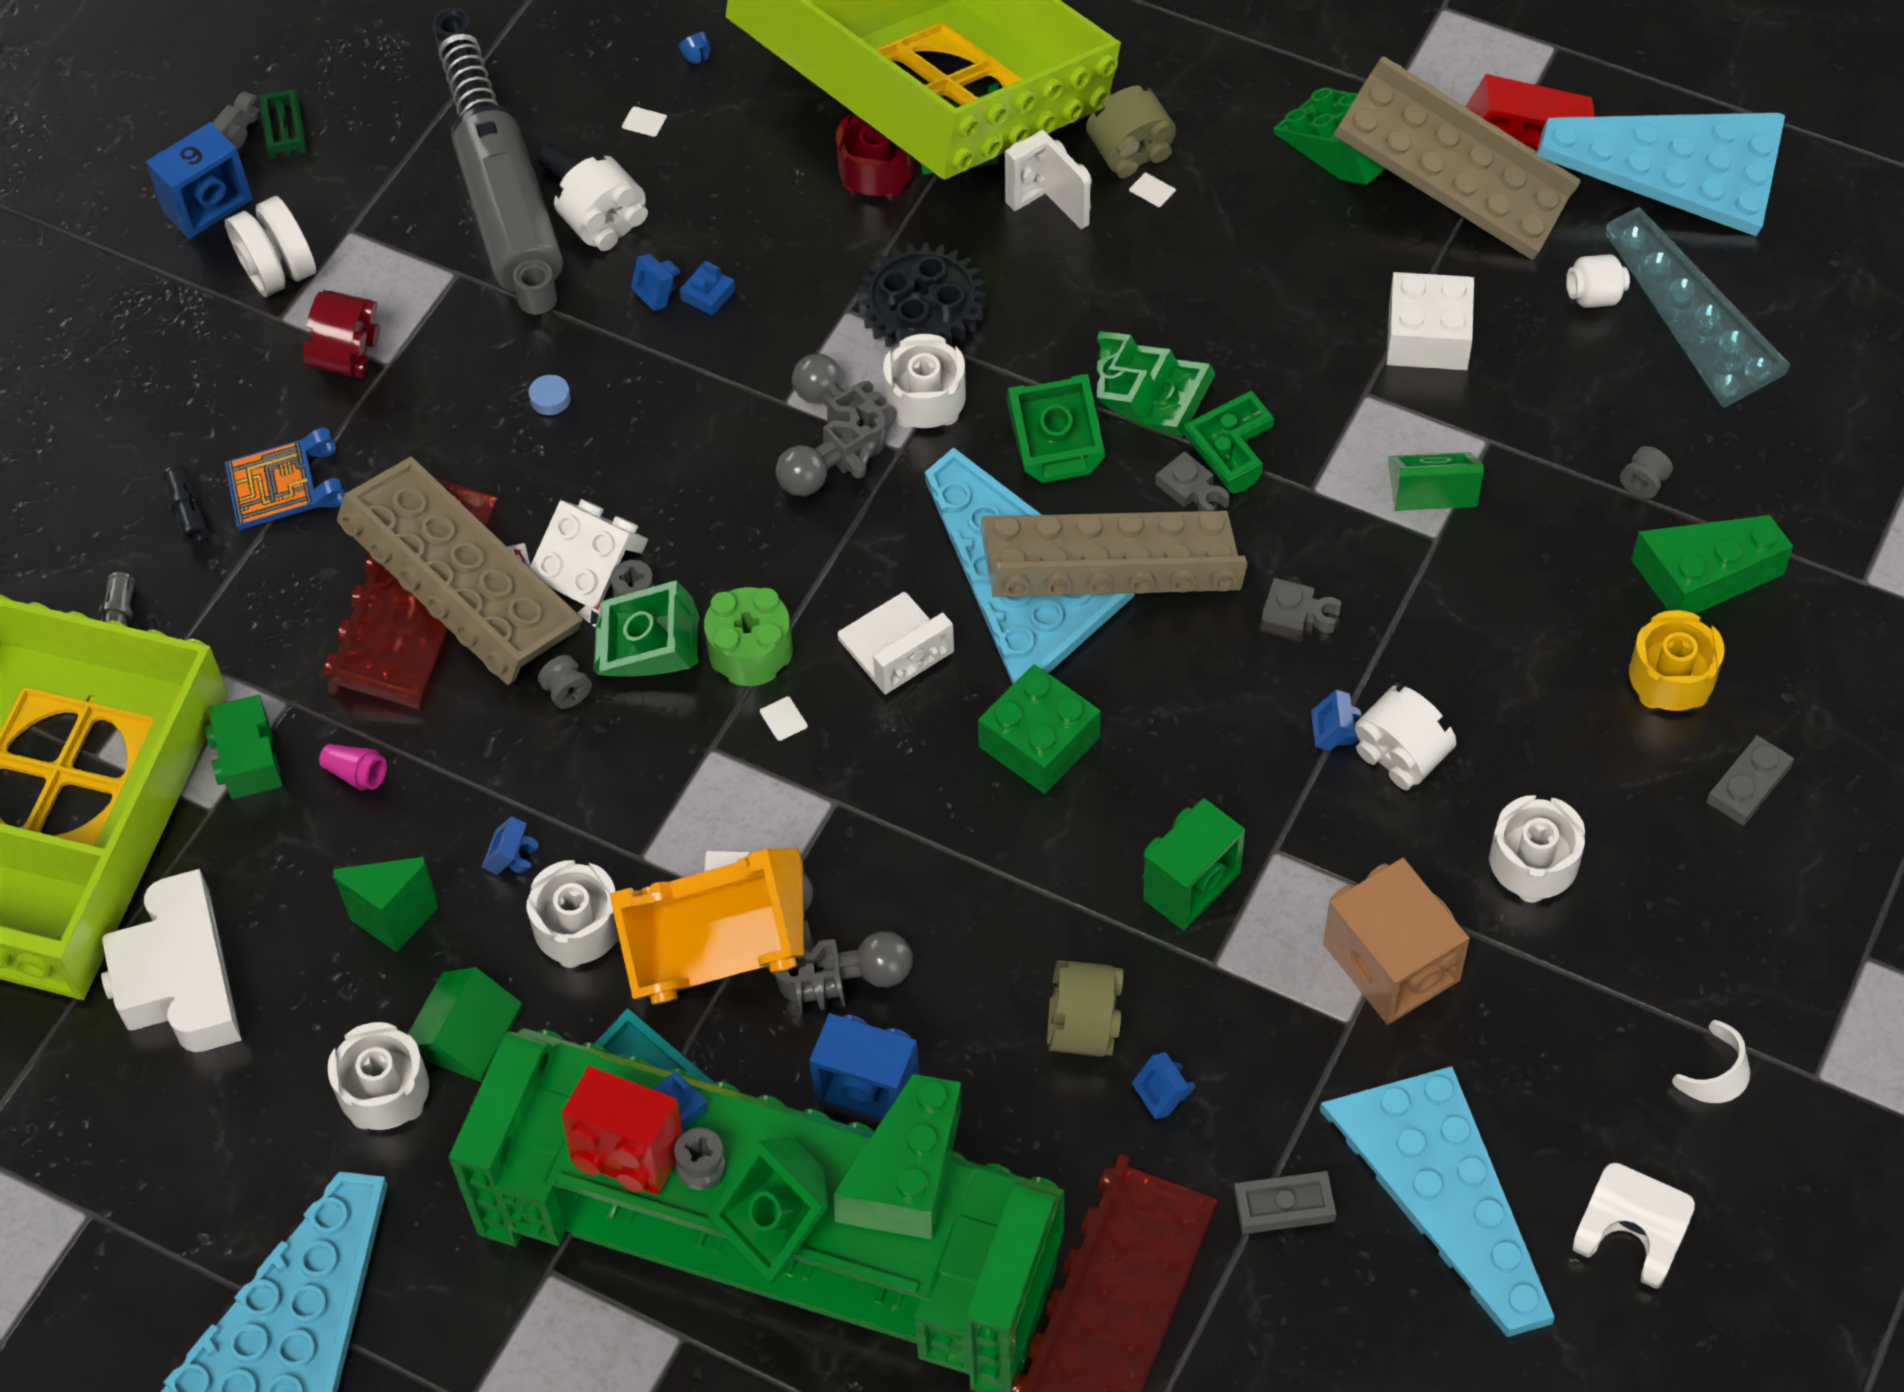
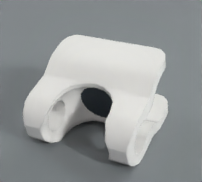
(1638, 1206)

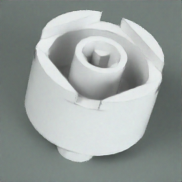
(600, 202)
(925, 381)
(1404, 736)
(1537, 847)
(572, 912)
(379, 1076)

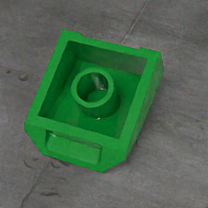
(1056, 428)
(647, 632)

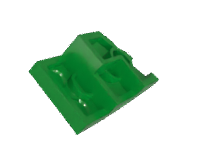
(1150, 383)

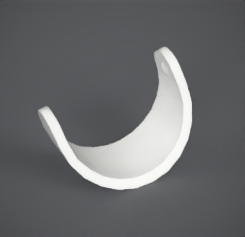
(1725, 1086)

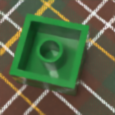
(1039, 728)
(1192, 863)

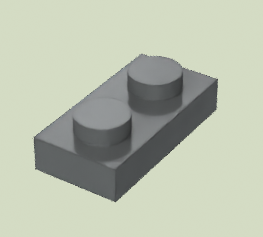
(1750, 780)
(1284, 1202)

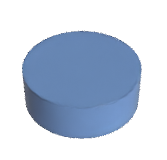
(549, 394)

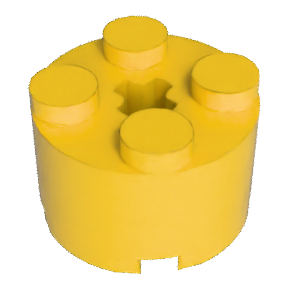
(1676, 661)

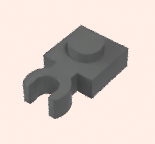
(234, 119)
(1190, 481)
(1294, 605)

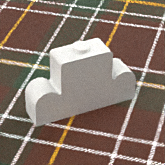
(173, 967)

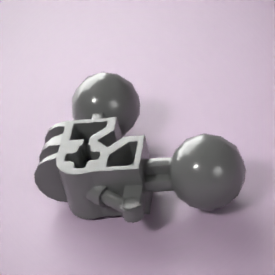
(852, 431)
(881, 960)

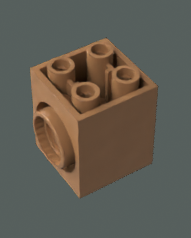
(1395, 939)

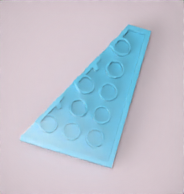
(1693, 162)
(1023, 627)
(301, 1306)

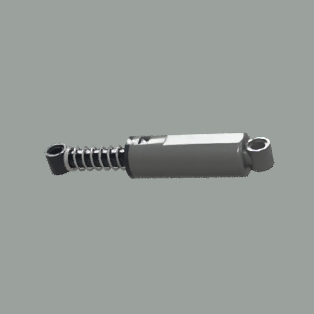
(498, 173)

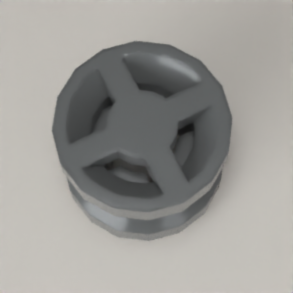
(1646, 472)
(631, 572)
(564, 681)
(703, 1170)

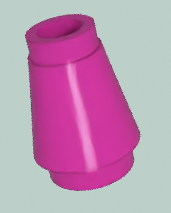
(355, 765)

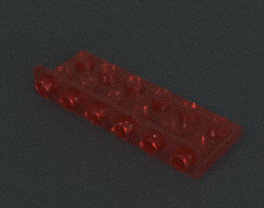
(391, 635)
(1119, 1286)

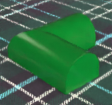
(1222, 439)

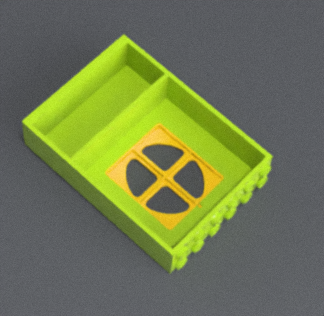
(1041, 52)
(77, 885)

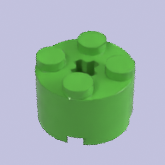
(748, 635)

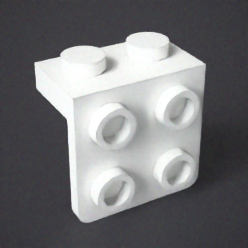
(1044, 167)
(583, 551)

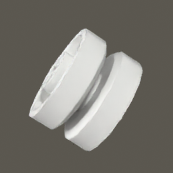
(270, 246)

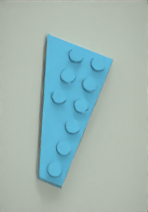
(1440, 1175)

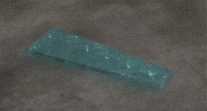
(1709, 328)

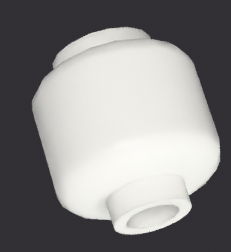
(1597, 281)

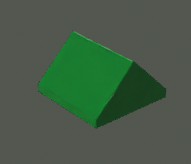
(1435, 480)
(388, 898)
(464, 1022)

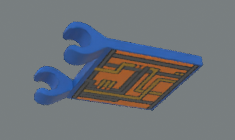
(281, 481)

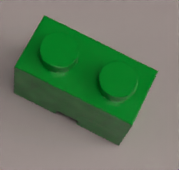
(243, 745)

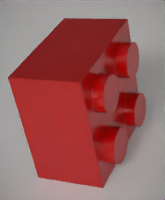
(622, 1130)

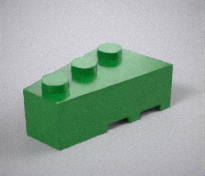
(1710, 561)
(905, 1163)

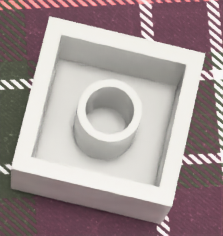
(1430, 321)

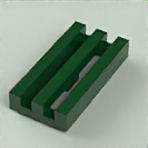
(286, 144)

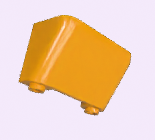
(712, 924)

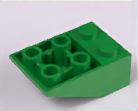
(1312, 131)

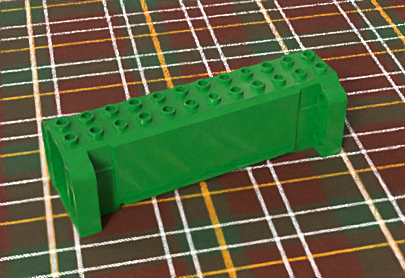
(961, 1297)

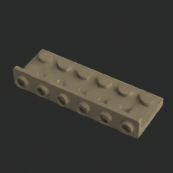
(1456, 157)
(1111, 553)
(456, 568)

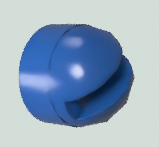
(696, 48)

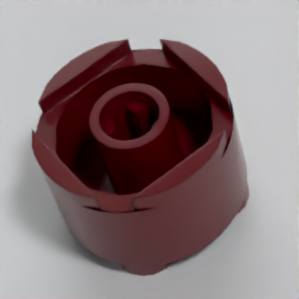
(870, 160)
(340, 333)

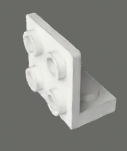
(897, 641)

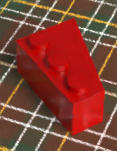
(1524, 107)

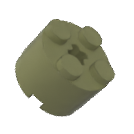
(1132, 130)
(1083, 1008)

